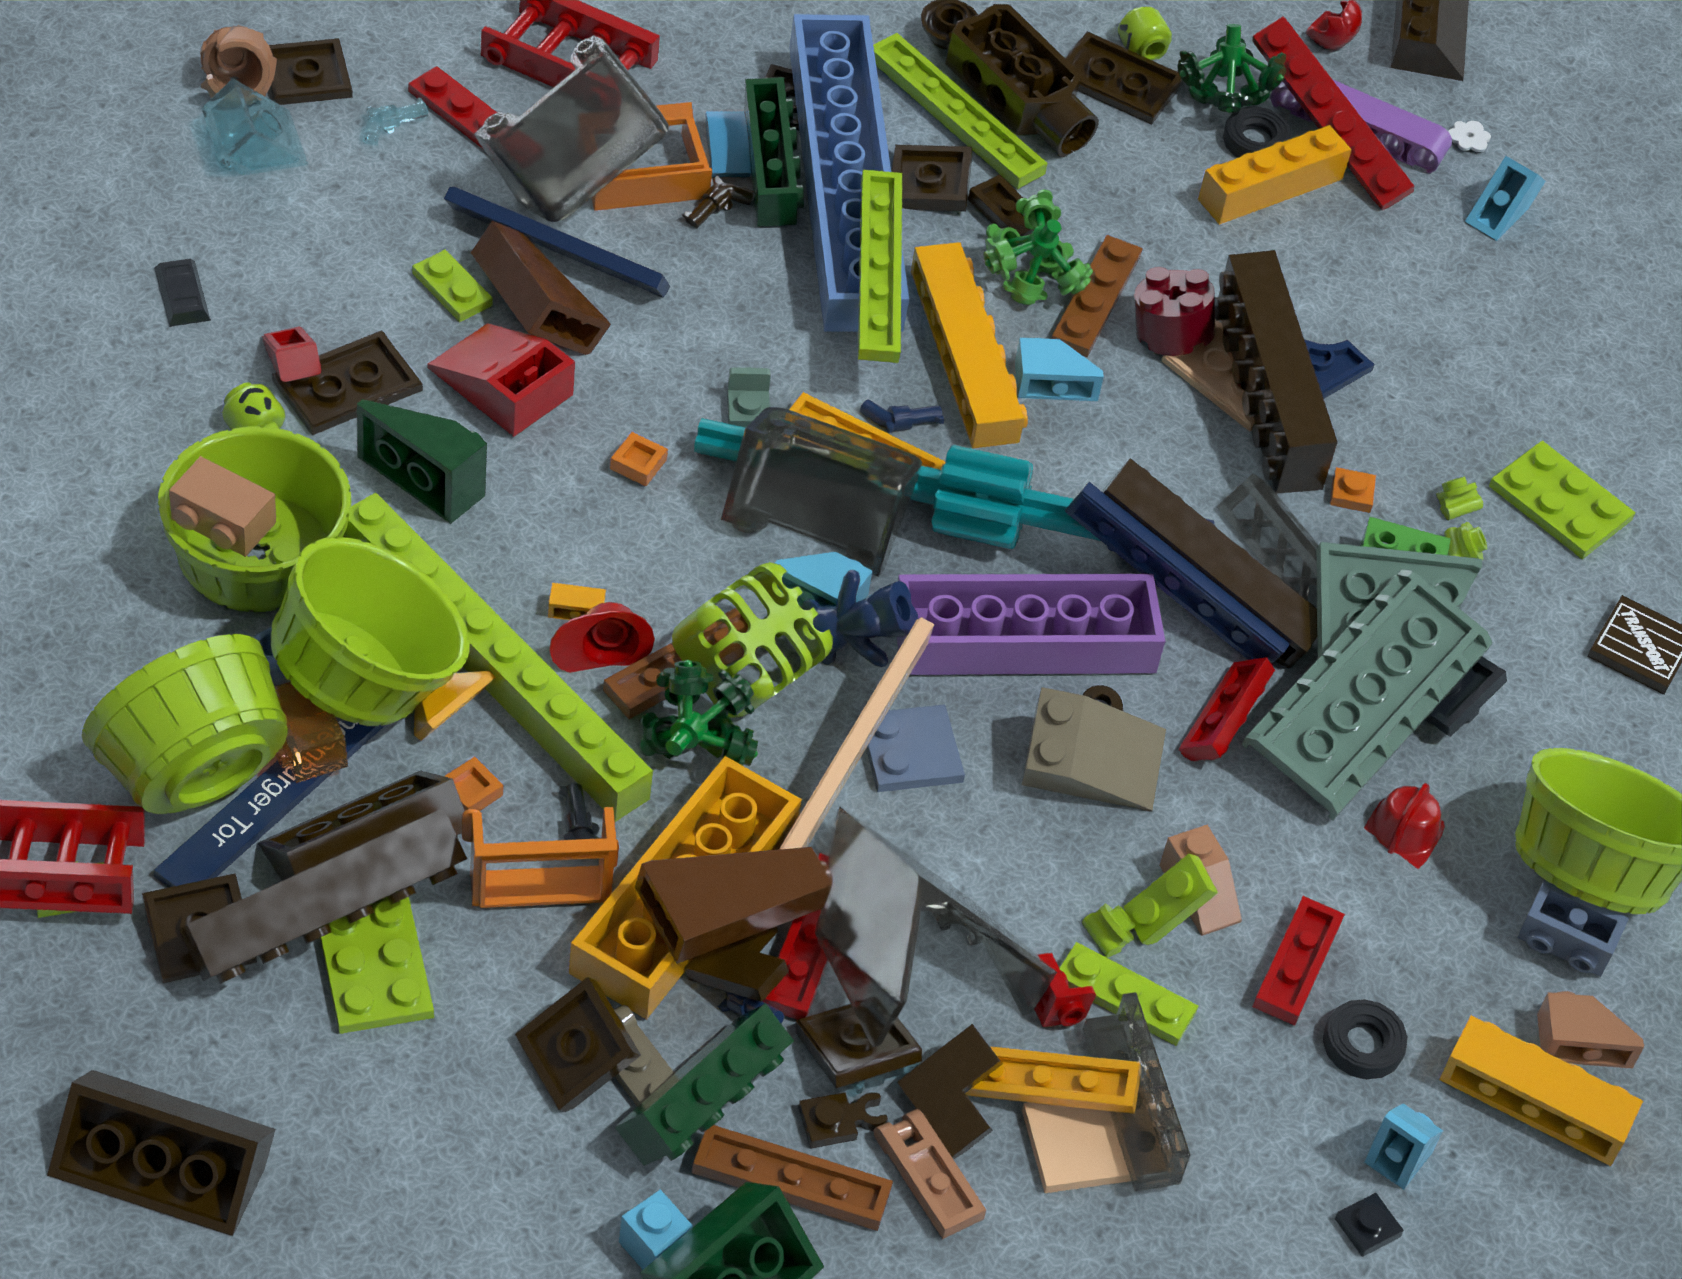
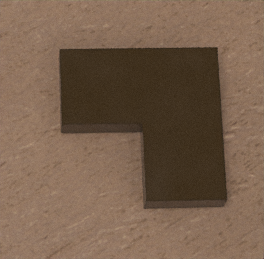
(740, 967)
(941, 1085)

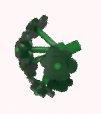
(1230, 61)

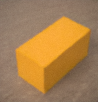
(573, 601)

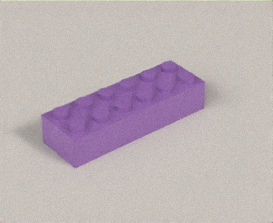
(1037, 623)

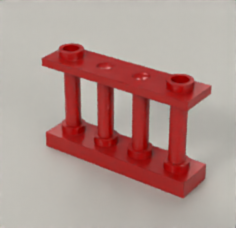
(568, 18)
(63, 882)

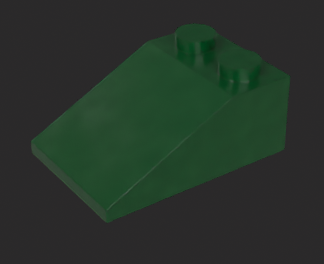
(424, 456)

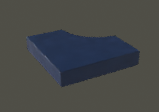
(1337, 365)

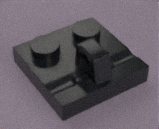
(1468, 697)

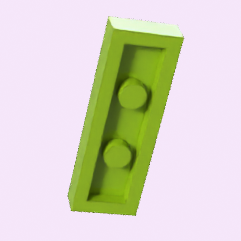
(1163, 1010)

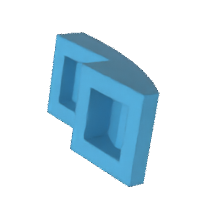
(728, 143)

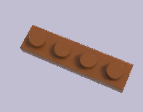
(1093, 305)
(635, 686)
(801, 1177)

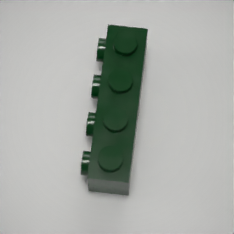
(771, 152)
(704, 1085)

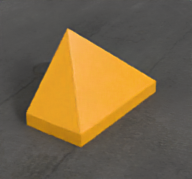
(448, 700)

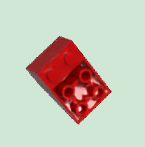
(508, 375)

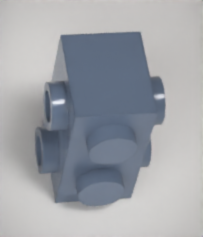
(1572, 929)

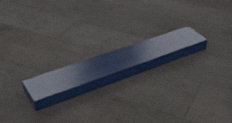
(559, 241)
(1175, 575)

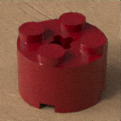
(1175, 310)

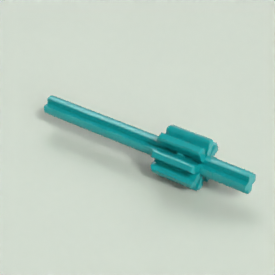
(973, 494)

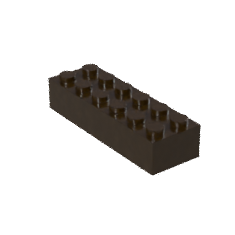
(1275, 373)

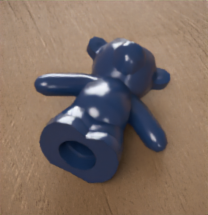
(881, 614)

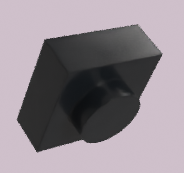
(1369, 1224)

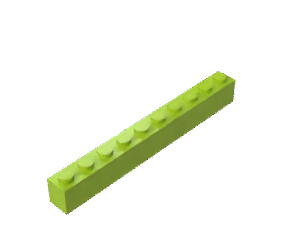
(523, 680)

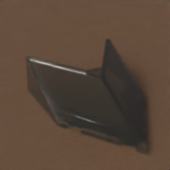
(874, 926)

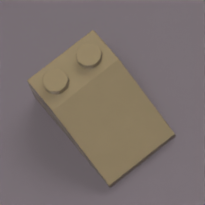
(1093, 751)

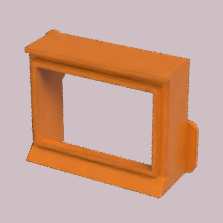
(665, 182)
(540, 885)

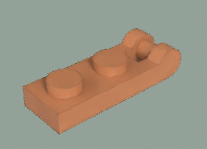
(931, 1173)

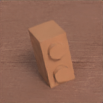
(222, 506)

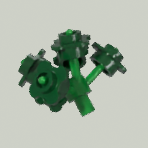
(711, 729)

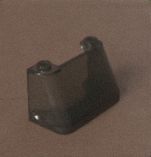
(574, 134)
(821, 485)

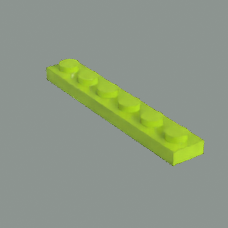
(958, 111)
(880, 267)

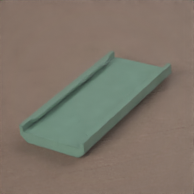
(1369, 691)

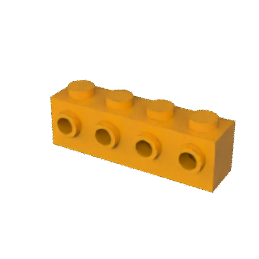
(1274, 174)
(1541, 1090)

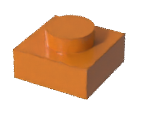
(638, 459)
(1353, 490)
(476, 785)

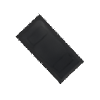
(181, 292)

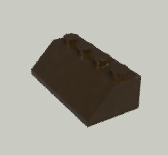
(1430, 37)
(362, 822)
(159, 1151)

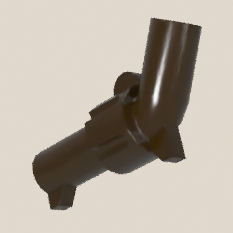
(716, 199)

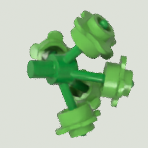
(1049, 253)

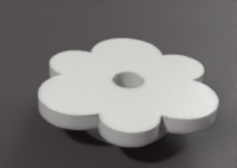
(1470, 136)

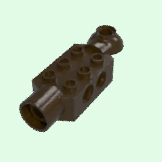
(1013, 71)

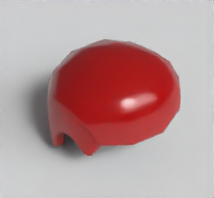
(1336, 30)

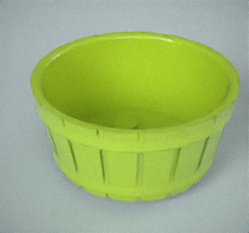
(309, 502)
(365, 632)
(190, 724)
(1601, 830)

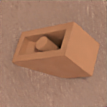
(1222, 908)
(1586, 1032)

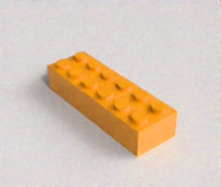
(724, 816)

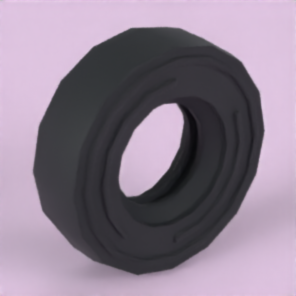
(1256, 118)
(1373, 1016)

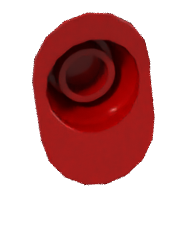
(602, 638)
(1408, 823)

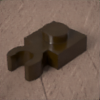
(834, 1120)

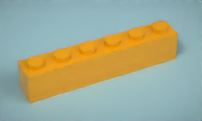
(968, 345)

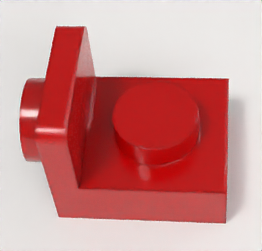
(1059, 1002)

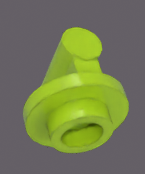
(1459, 498)
(1466, 541)
(1109, 929)

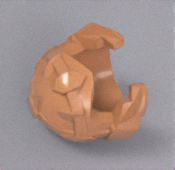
(240, 54)

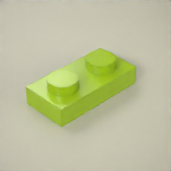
(452, 285)
(1170, 899)

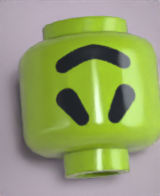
(1145, 32)
(252, 406)

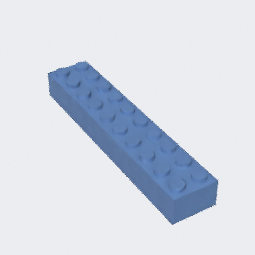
(839, 139)

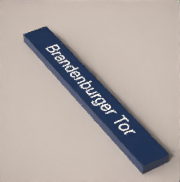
(248, 818)

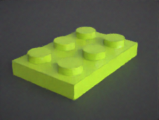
(1562, 499)
(377, 969)

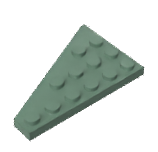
(1355, 575)

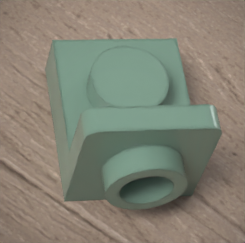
(747, 394)

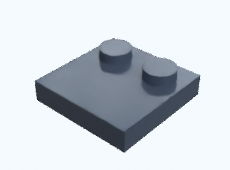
(914, 750)

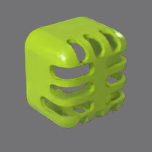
(782, 618)

